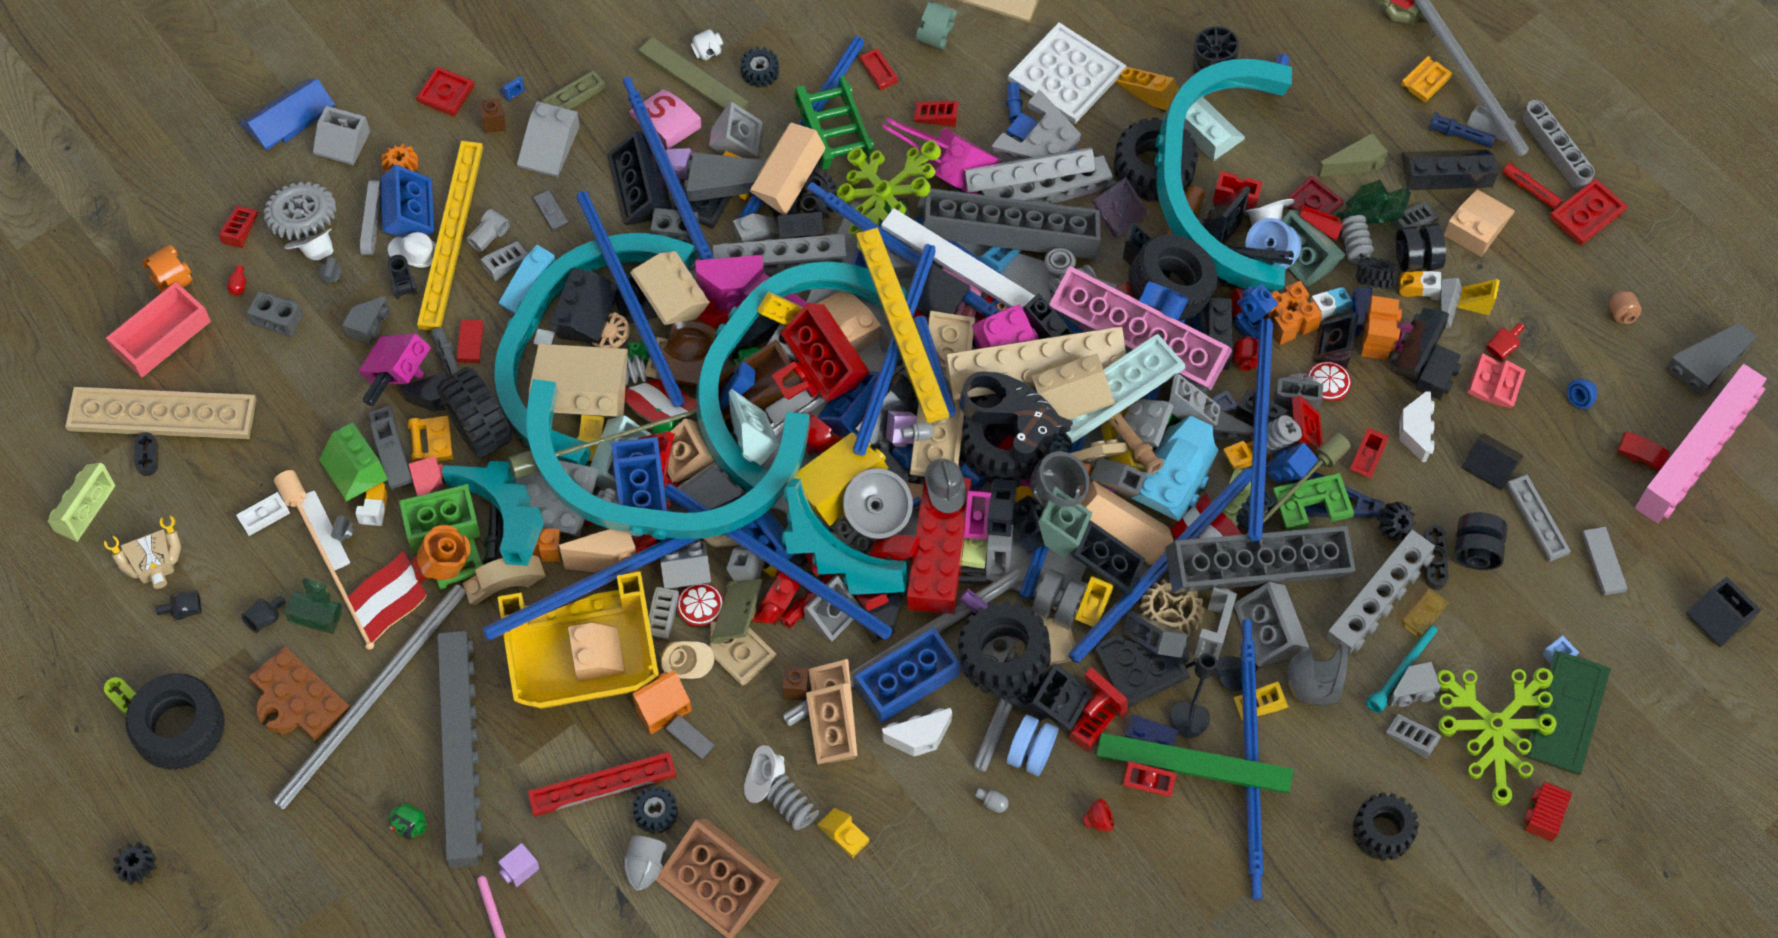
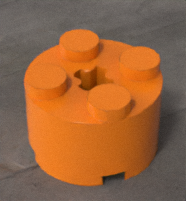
(167, 269)
(443, 553)

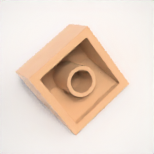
(688, 451)
(595, 651)

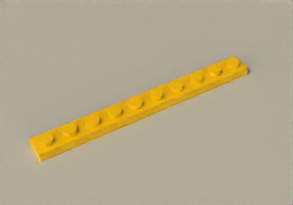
(450, 236)
(902, 326)

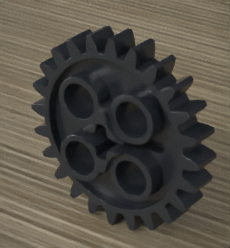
(809, 198)

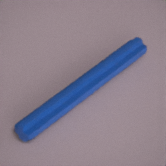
(928, 344)

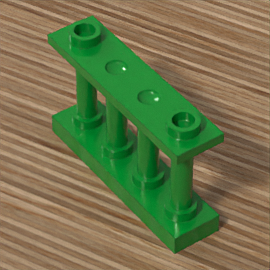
(812, 118)

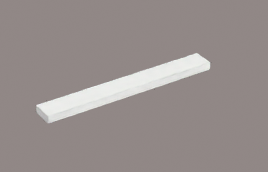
(956, 260)

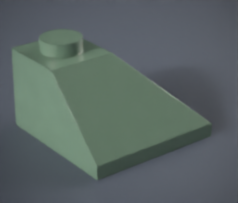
(1063, 525)

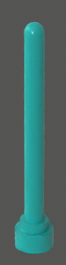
(1378, 700)

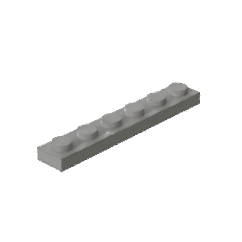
(1029, 170)

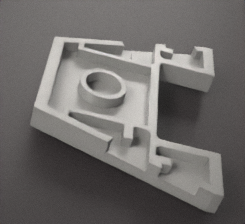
(1050, 136)

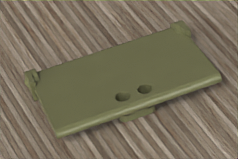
(736, 610)

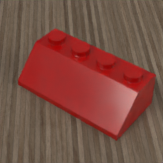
(824, 351)

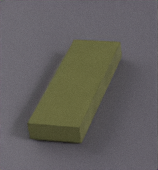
(576, 91)

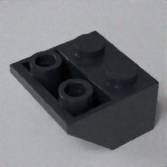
(1723, 612)

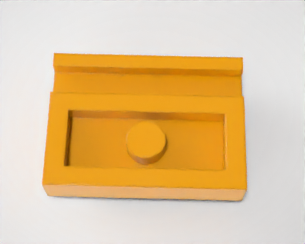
(1426, 79)

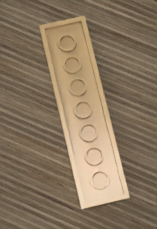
(950, 335)
(1032, 357)
(161, 412)

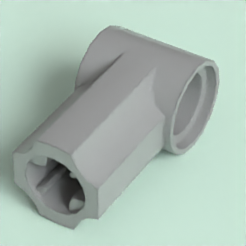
(491, 225)

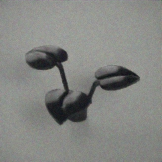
(1193, 719)

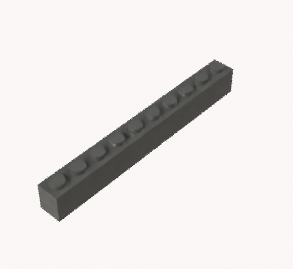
(458, 750)

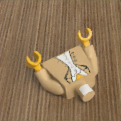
(149, 556)

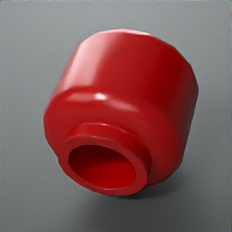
(1246, 353)

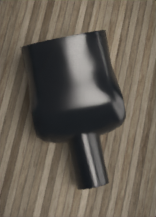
(182, 605)
(262, 614)

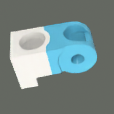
(1332, 302)

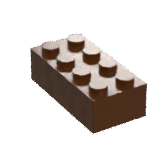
(765, 389)

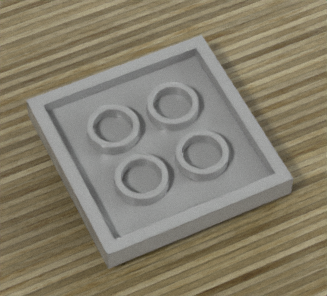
(553, 511)

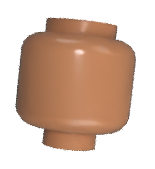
(1625, 307)

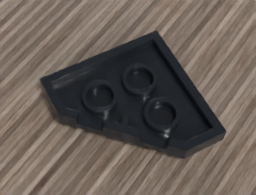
(1138, 670)

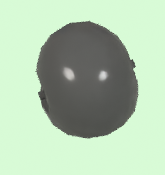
(1059, 471)
(1317, 681)

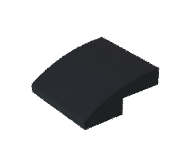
(941, 293)

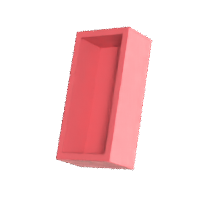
(158, 329)

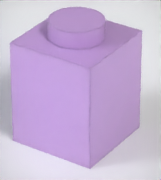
(679, 159)
(895, 422)
(518, 865)

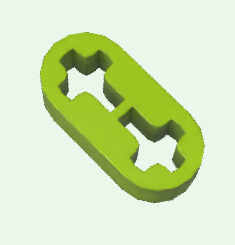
(119, 701)

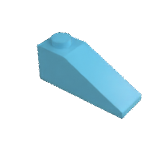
(527, 273)

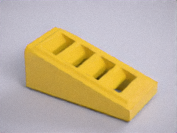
(1267, 691)

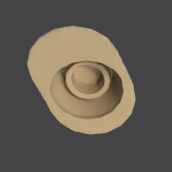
(687, 659)

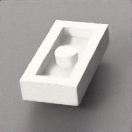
(263, 514)

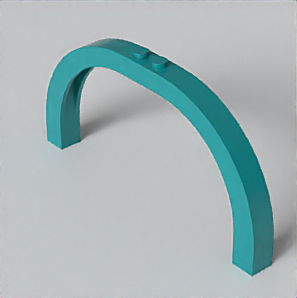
(1227, 74)
(800, 278)
(530, 311)
(657, 522)

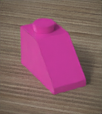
(977, 514)

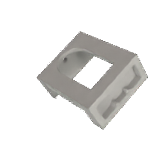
(1222, 602)

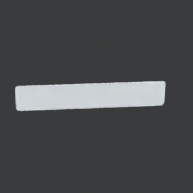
(323, 530)

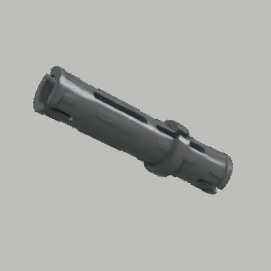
(444, 351)

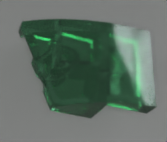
(1376, 203)

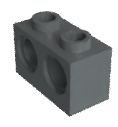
(673, 222)
(272, 318)

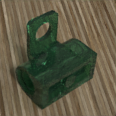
(314, 608)

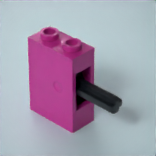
(393, 362)

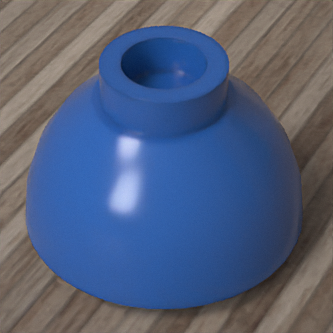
(1582, 393)

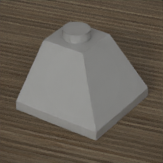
(736, 132)

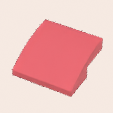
(1496, 381)

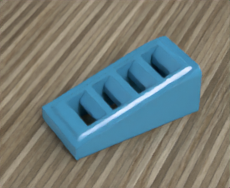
(1005, 260)

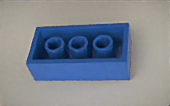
(907, 675)

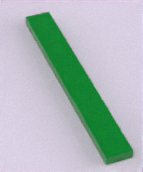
(1196, 763)

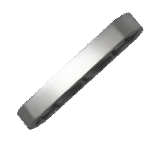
(371, 218)

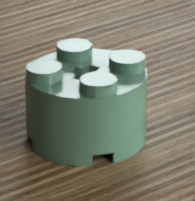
(936, 25)

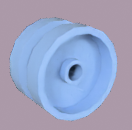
(1275, 234)
(1028, 743)

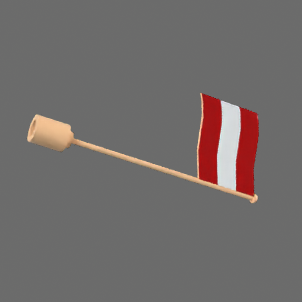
(381, 597)

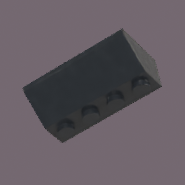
(1449, 169)
(637, 180)

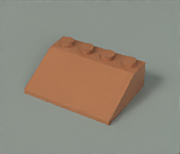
(717, 878)

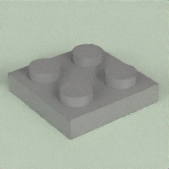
(1148, 420)

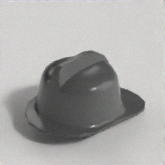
(945, 485)

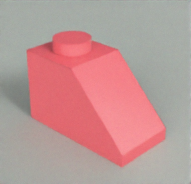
(427, 476)

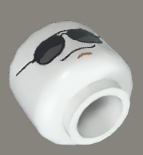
(707, 44)

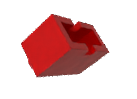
(1229, 183)

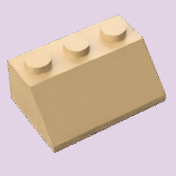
(670, 288)
(1075, 387)

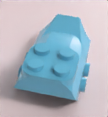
(1187, 457)

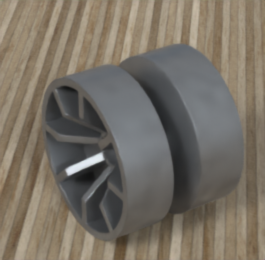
(1052, 596)

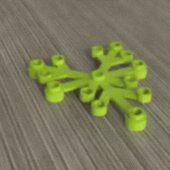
(884, 190)
(1499, 753)

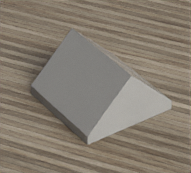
(824, 616)

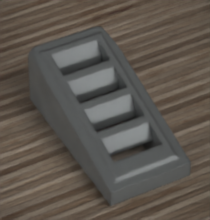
(1411, 212)

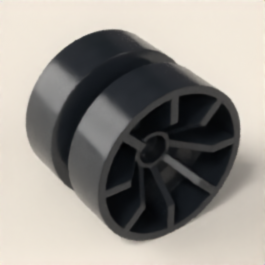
(1214, 46)
(1420, 248)
(1480, 541)

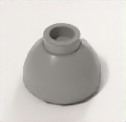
(1058, 261)

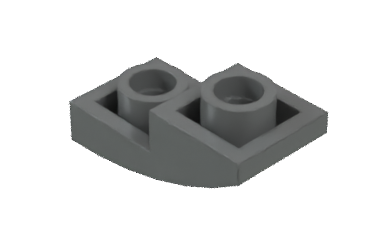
(849, 535)

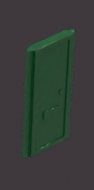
(1577, 697)

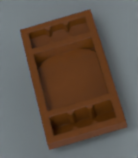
(688, 349)

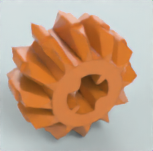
(400, 156)

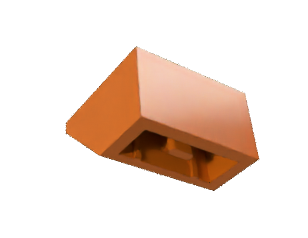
(661, 701)

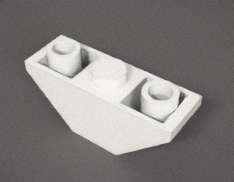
(1417, 427)
(918, 733)

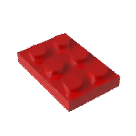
(1588, 212)

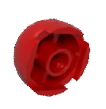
(820, 436)

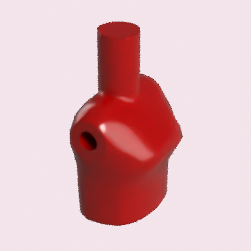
(1504, 342)

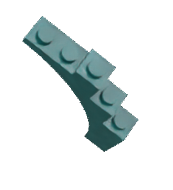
(498, 486)
(831, 556)

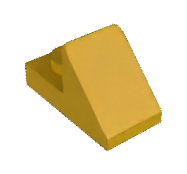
(1094, 601)
(843, 832)

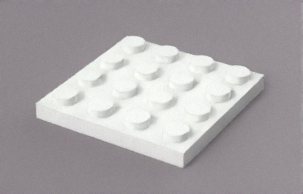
(1067, 72)

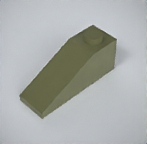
(1355, 159)

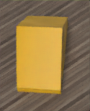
(1479, 296)

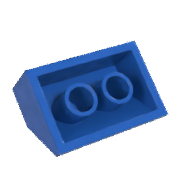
(406, 202)
(845, 410)

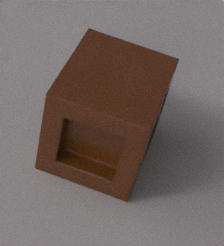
(492, 115)
(795, 683)

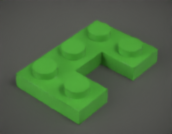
(1314, 491)

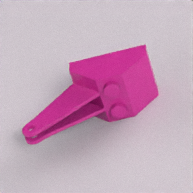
(955, 153)
(732, 280)

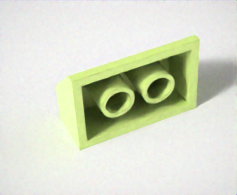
(82, 501)

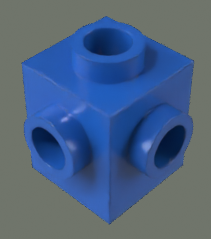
(1256, 302)

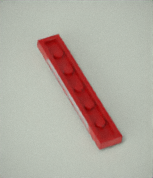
(601, 784)

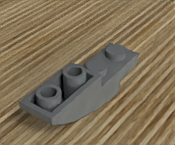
(390, 447)

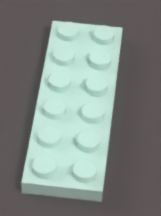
(1130, 380)

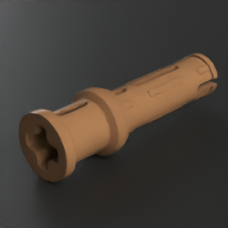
(1142, 451)

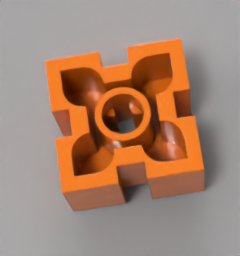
(1293, 313)
(1381, 328)

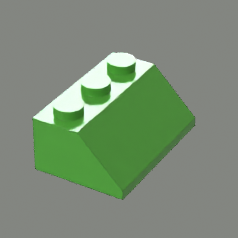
(351, 462)
(443, 507)

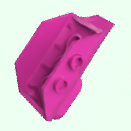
(1003, 329)

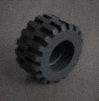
(1398, 813)

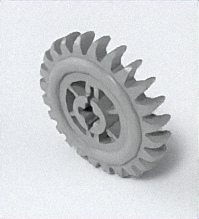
(304, 215)

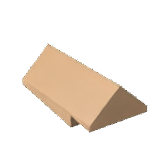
(788, 167)
(1127, 523)
(832, 712)

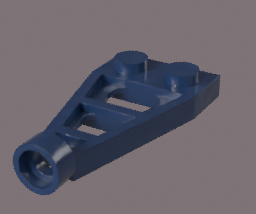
(1360, 511)

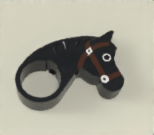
(1021, 406)

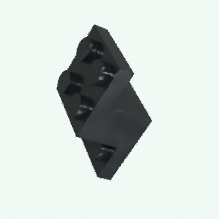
(1055, 697)

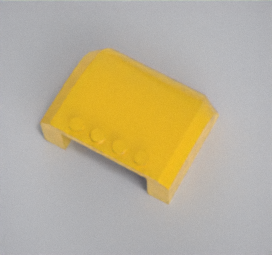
(542, 652)

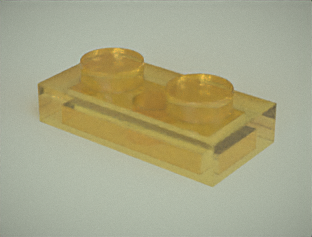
(1425, 613)

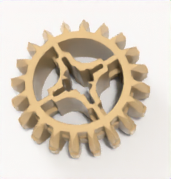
(1180, 600)

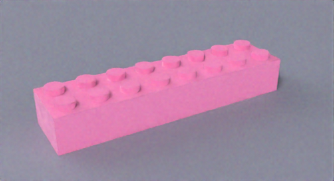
(1105, 307)
(1702, 444)

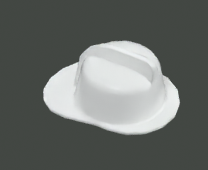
(1272, 210)
(315, 247)
(415, 247)
(763, 773)

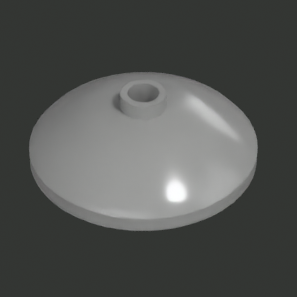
(888, 492)

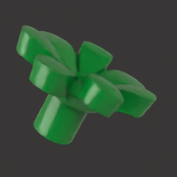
(638, 349)

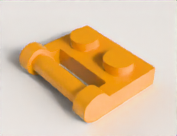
(437, 435)

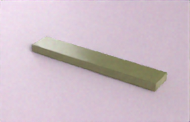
(690, 75)

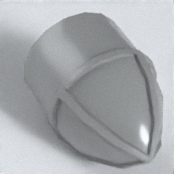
(643, 861)

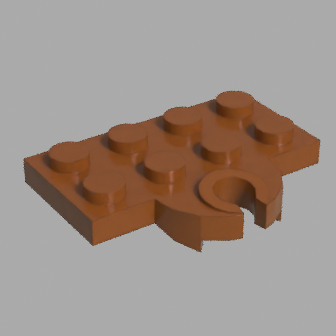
(296, 697)

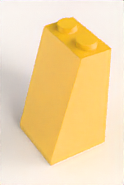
(831, 472)

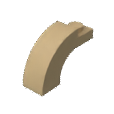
(498, 576)

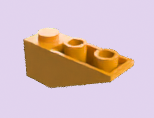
(1150, 87)

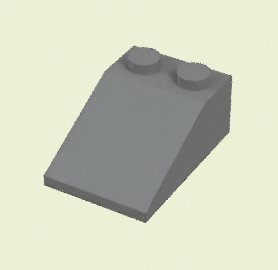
(548, 139)

